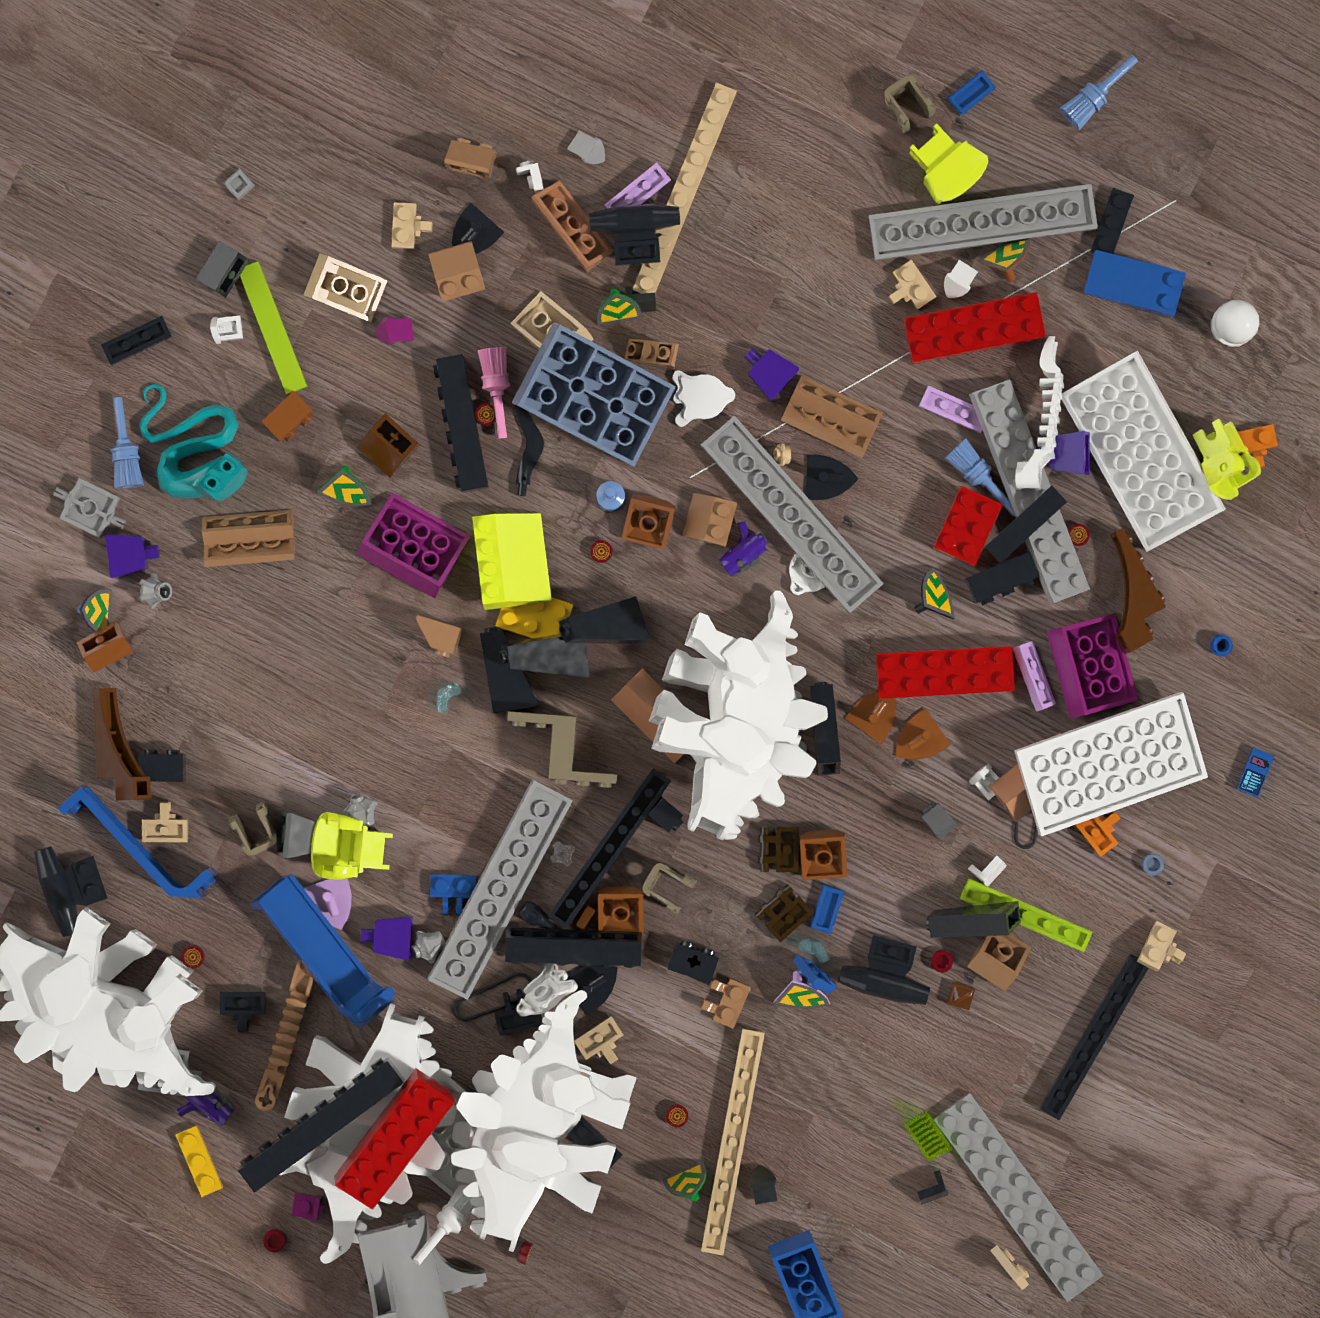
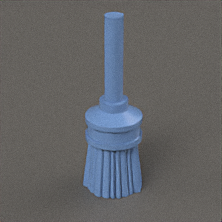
(1092, 97)
(124, 454)
(976, 471)
(610, 496)

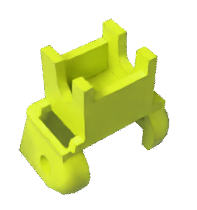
(949, 166)
(1223, 448)
(344, 843)

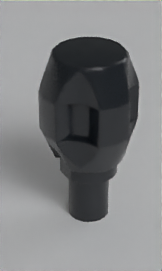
(535, 916)

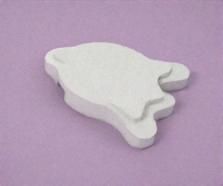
(701, 396)
(802, 578)
(546, 991)

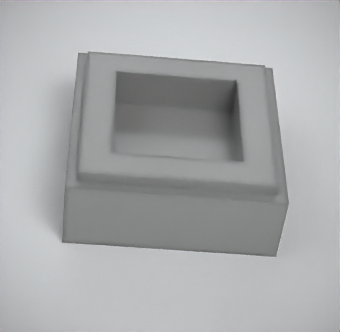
(239, 184)

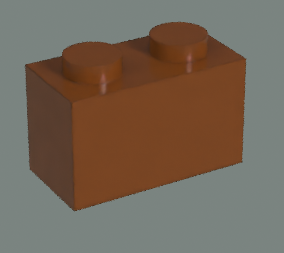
(288, 417)
(104, 647)

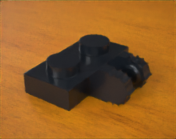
(510, 1021)

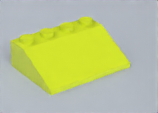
(511, 560)

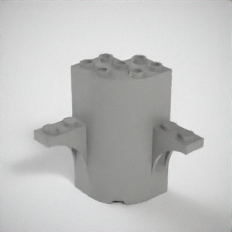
(400, 1285)

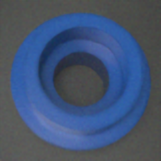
(1228, 645)

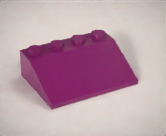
(413, 545)
(1091, 666)

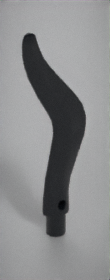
(532, 451)

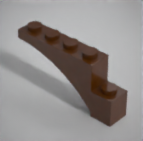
(1140, 595)
(113, 753)

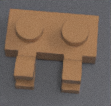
(730, 1003)

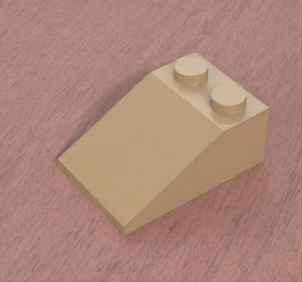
(345, 287)
(538, 318)

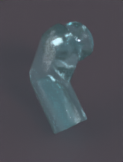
(445, 694)
(815, 947)

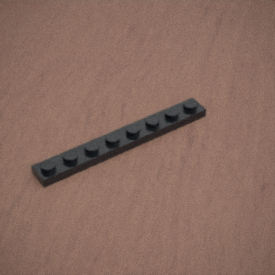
(1094, 1037)

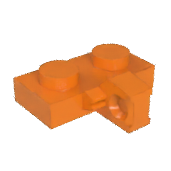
(1259, 440)
(1099, 831)

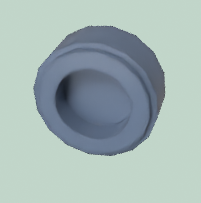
(1152, 864)

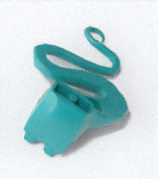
(213, 480)

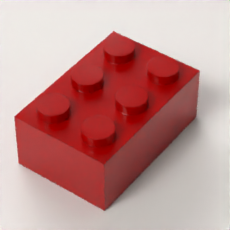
(967, 526)

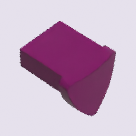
(395, 330)

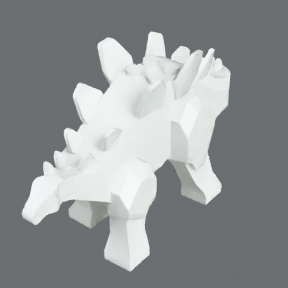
(750, 724)
(87, 1020)
(404, 1047)
(520, 1123)

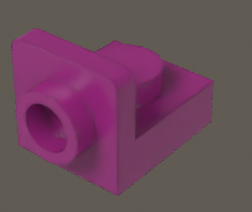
(307, 1206)

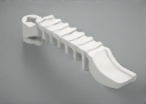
(1029, 473)

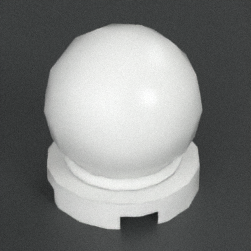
(1235, 323)

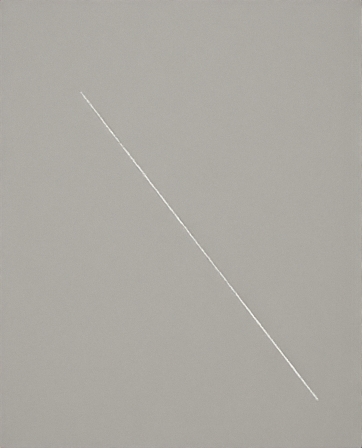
(1003, 298)

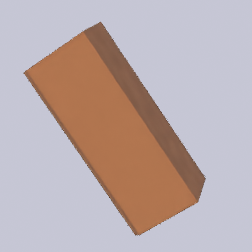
(572, 225)
(637, 702)
(1012, 793)

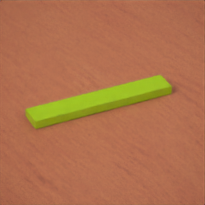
(272, 328)
(1030, 916)

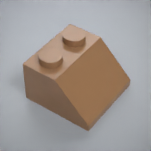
(470, 159)
(456, 271)
(709, 519)
(440, 635)
(999, 959)

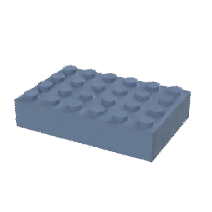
(593, 394)

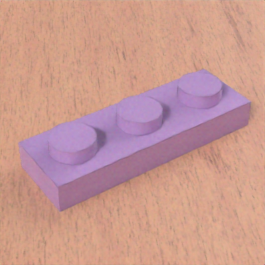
(641, 188)
(950, 408)
(1034, 676)

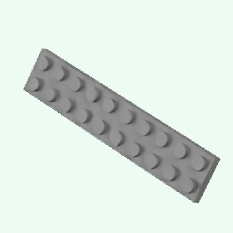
(983, 222)
(1012, 443)
(791, 514)
(499, 889)
(1018, 1197)

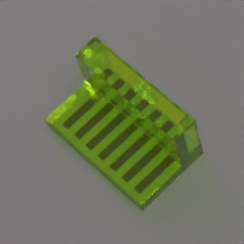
(928, 1136)

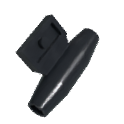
(635, 230)
(69, 887)
(886, 973)

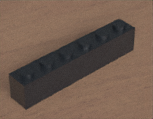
(461, 422)
(573, 947)

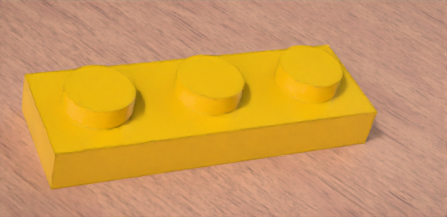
(199, 1161)

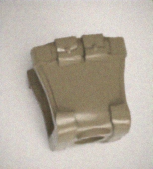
(898, 89)
(249, 848)
(653, 878)

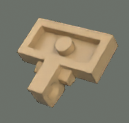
(407, 226)
(911, 286)
(165, 826)
(1160, 948)
(600, 1040)
(1017, 1271)

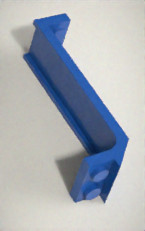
(88, 798)
(323, 951)

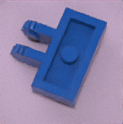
(452, 886)
(815, 976)

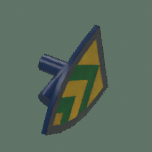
(96, 609)

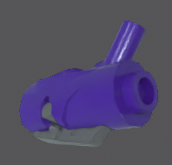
(745, 553)
(214, 1106)

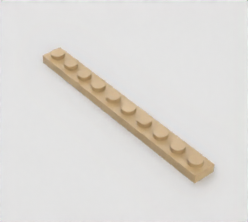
(688, 183)
(732, 1141)

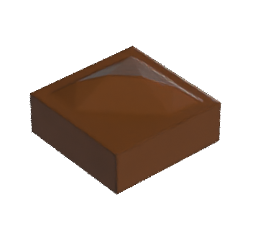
(584, 916)
(960, 996)

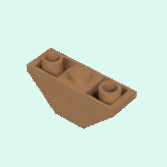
(652, 353)

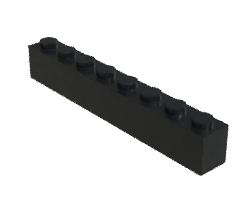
(609, 848)
(321, 1124)

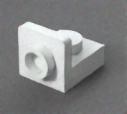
(534, 179)

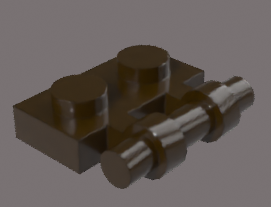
(786, 849)
(789, 918)

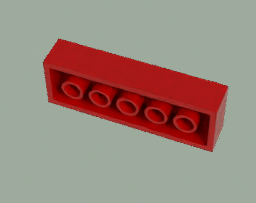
(974, 328)
(944, 672)
(394, 1138)

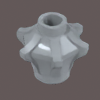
(154, 591)
(361, 809)
(428, 945)

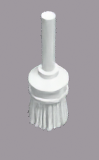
(450, 1220)

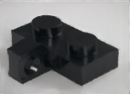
(243, 1006)

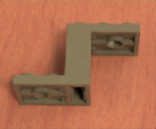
(562, 749)

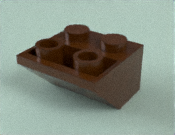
(388, 445)

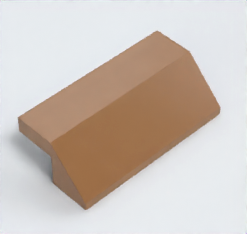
(831, 416)
(248, 538)

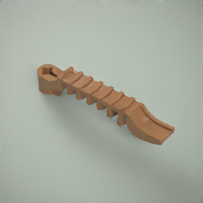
(286, 1036)

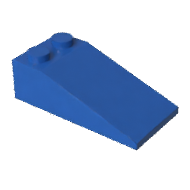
(1134, 283)
(804, 1277)

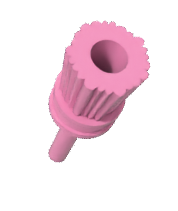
(495, 381)

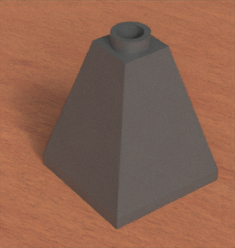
(294, 835)

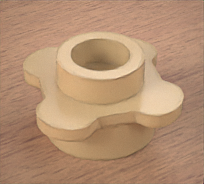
(782, 454)

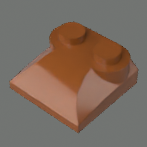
(648, 521)
(823, 854)
(621, 909)

